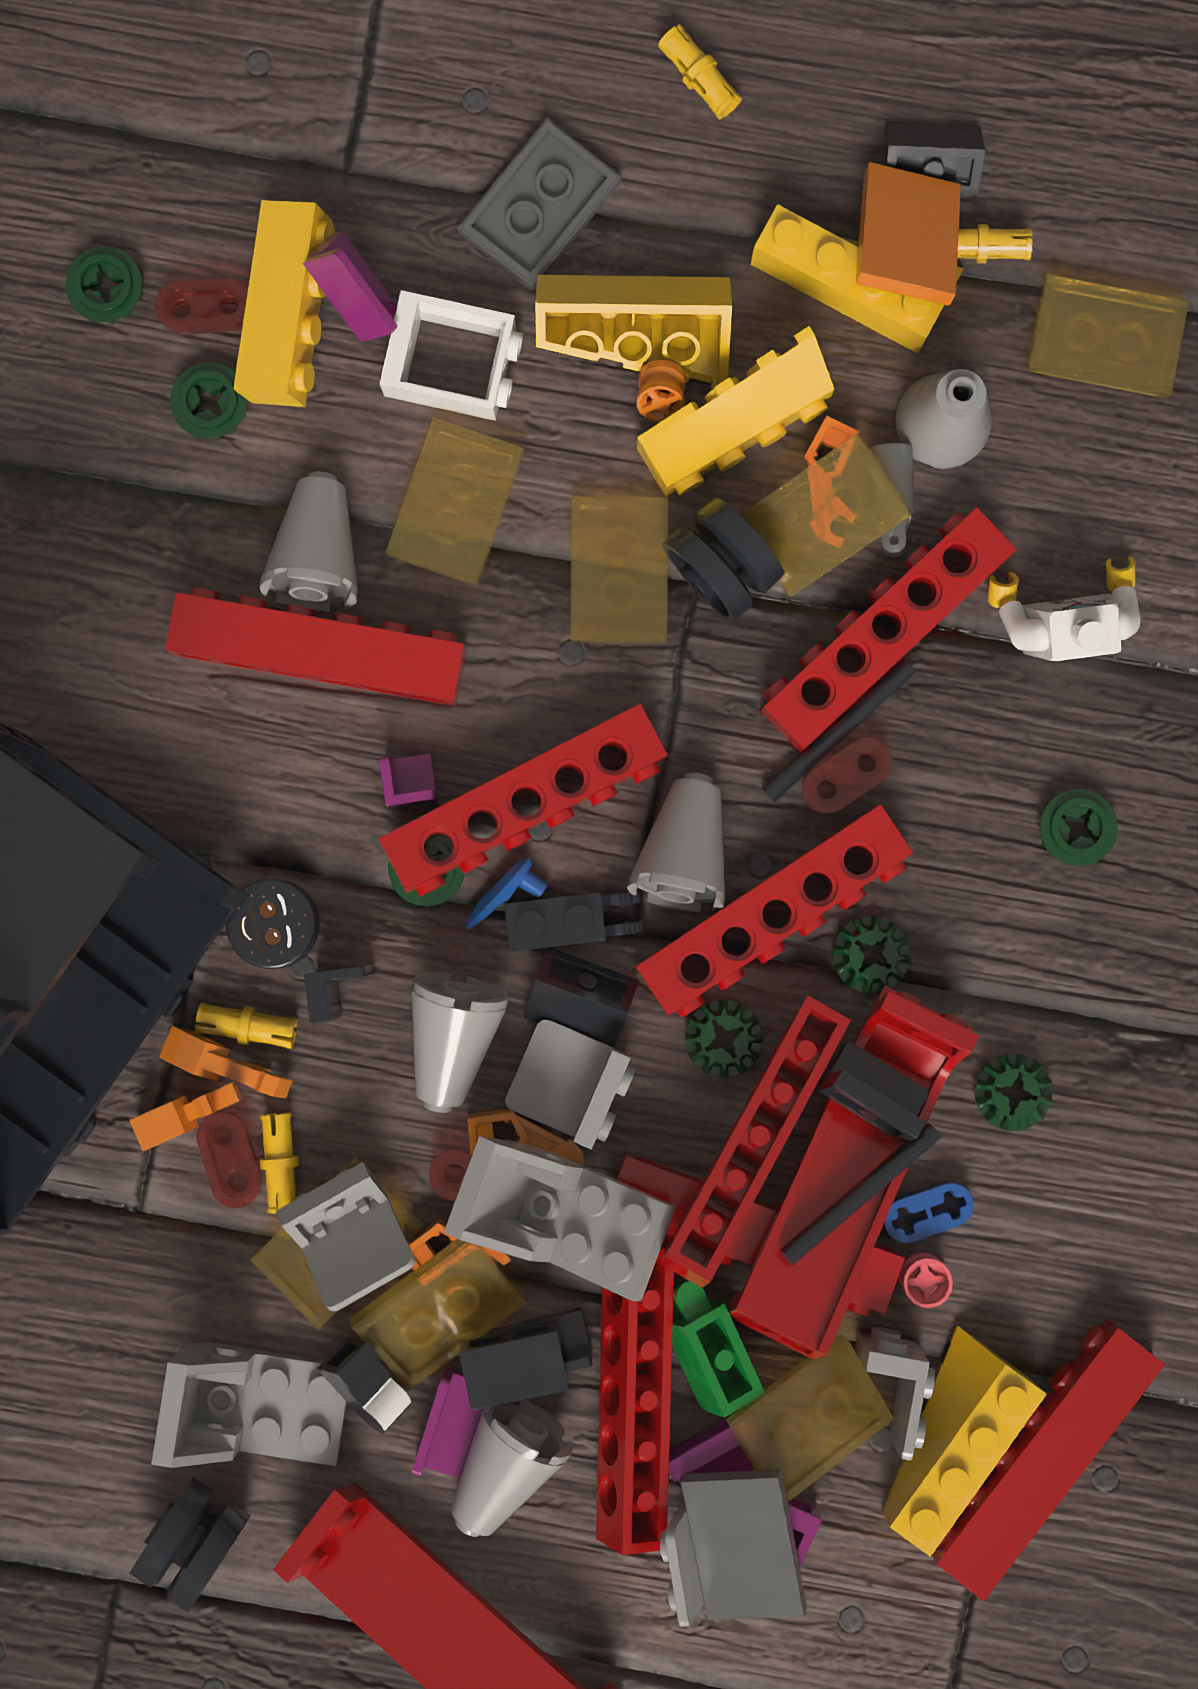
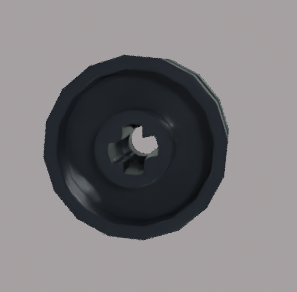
(723, 559)
(189, 1543)

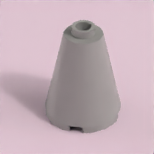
(945, 418)
(313, 548)
(684, 849)
(451, 1035)
(506, 1464)

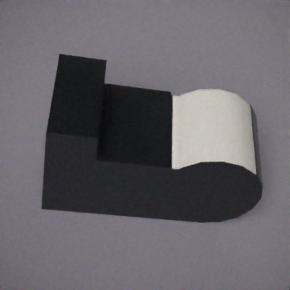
(365, 1383)

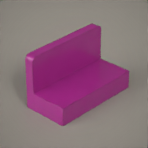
(352, 288)
(448, 1428)
(708, 1452)

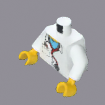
(1074, 625)

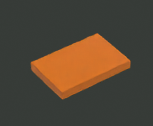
(908, 234)

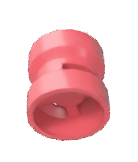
(931, 1284)

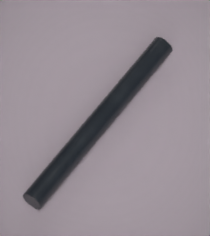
(839, 730)
(859, 1195)

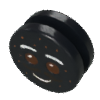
(274, 924)

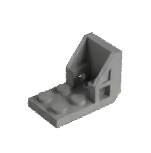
(560, 1214)
(246, 1401)

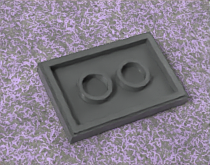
(539, 204)
(744, 1544)

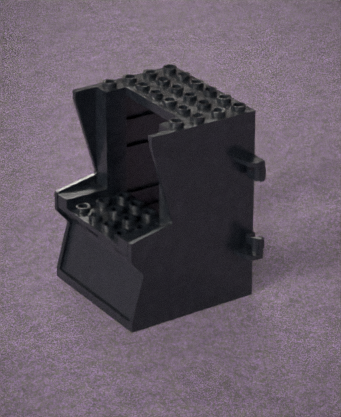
(92, 952)

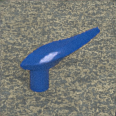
(503, 889)

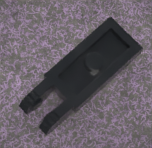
(566, 920)

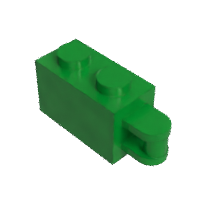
(711, 1352)

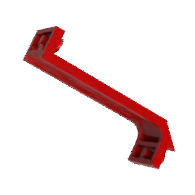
(808, 1300)
(413, 1601)

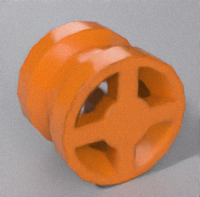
(661, 389)

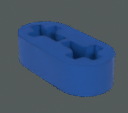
(931, 1222)

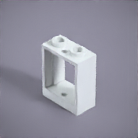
(402, 342)

